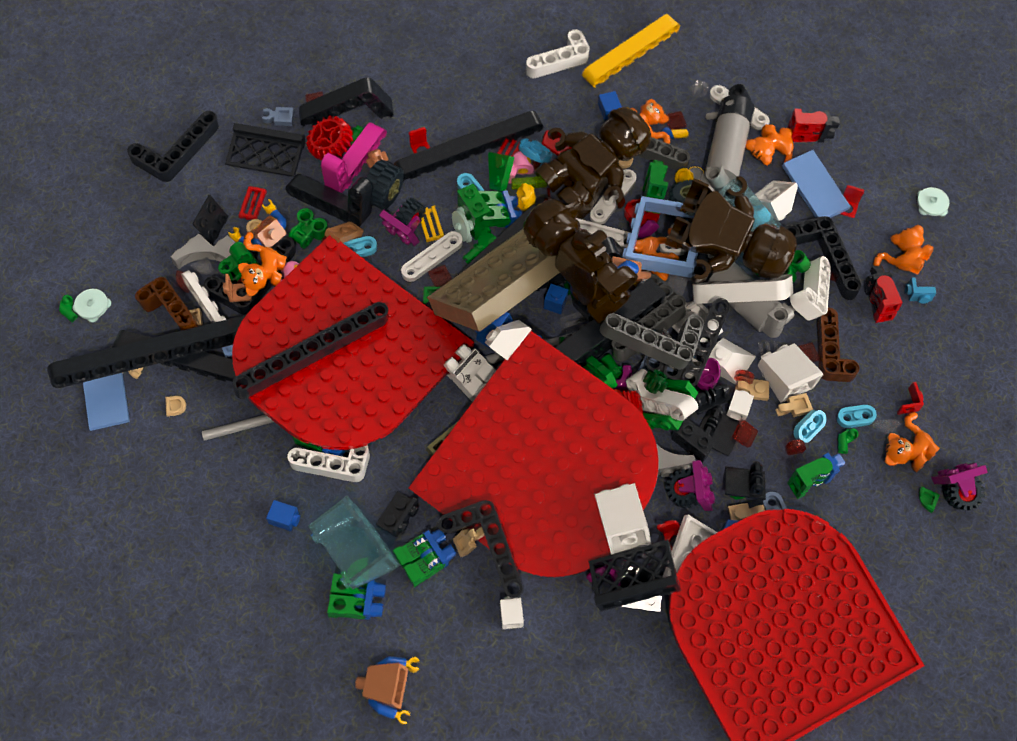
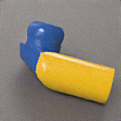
(674, 134)

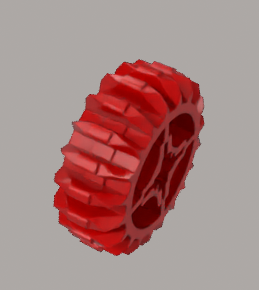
(332, 128)

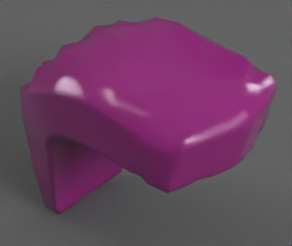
(647, 229)
(627, 373)
(710, 375)
(600, 571)

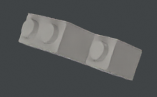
(199, 248)
(672, 462)

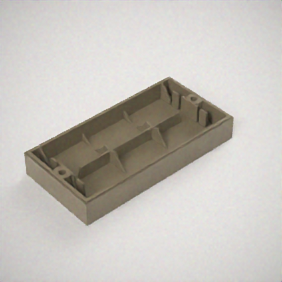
(494, 284)

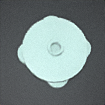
(932, 202)
(462, 225)
(91, 304)

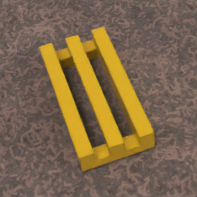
(434, 237)

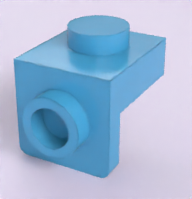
(920, 294)

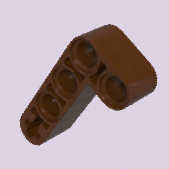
(160, 293)
(832, 345)

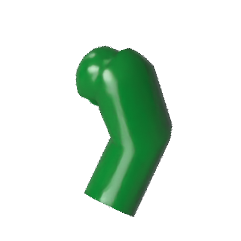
(65, 308)
(845, 438)

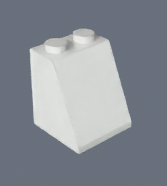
(789, 371)
(623, 518)

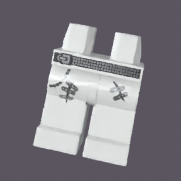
(471, 372)

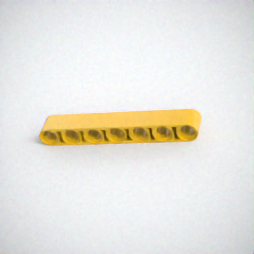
(630, 49)

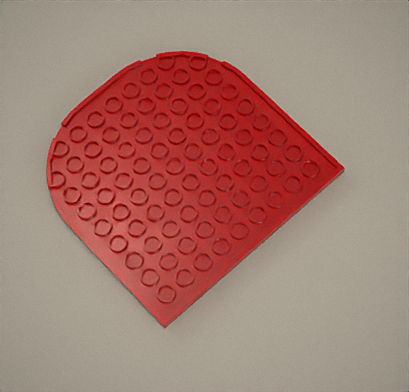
(362, 387)
(540, 451)
(784, 626)

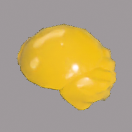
(526, 196)

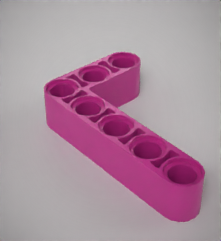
(340, 172)

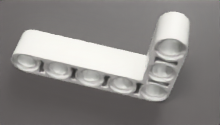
(744, 291)

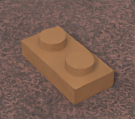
(344, 232)

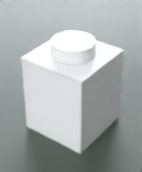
(740, 405)
(511, 613)

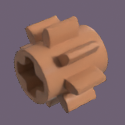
(374, 156)

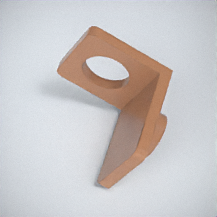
(231, 290)

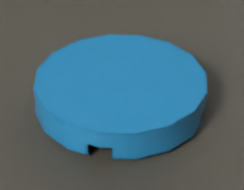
(535, 151)

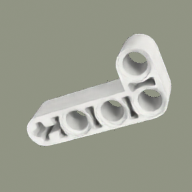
(572, 55)
(813, 299)
(669, 403)
(328, 461)

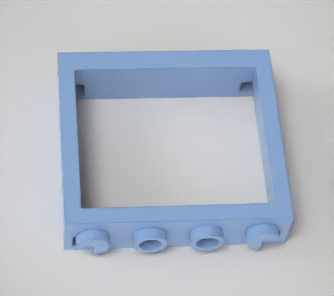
(655, 263)

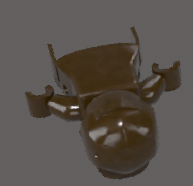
(594, 161)
(727, 232)
(579, 257)

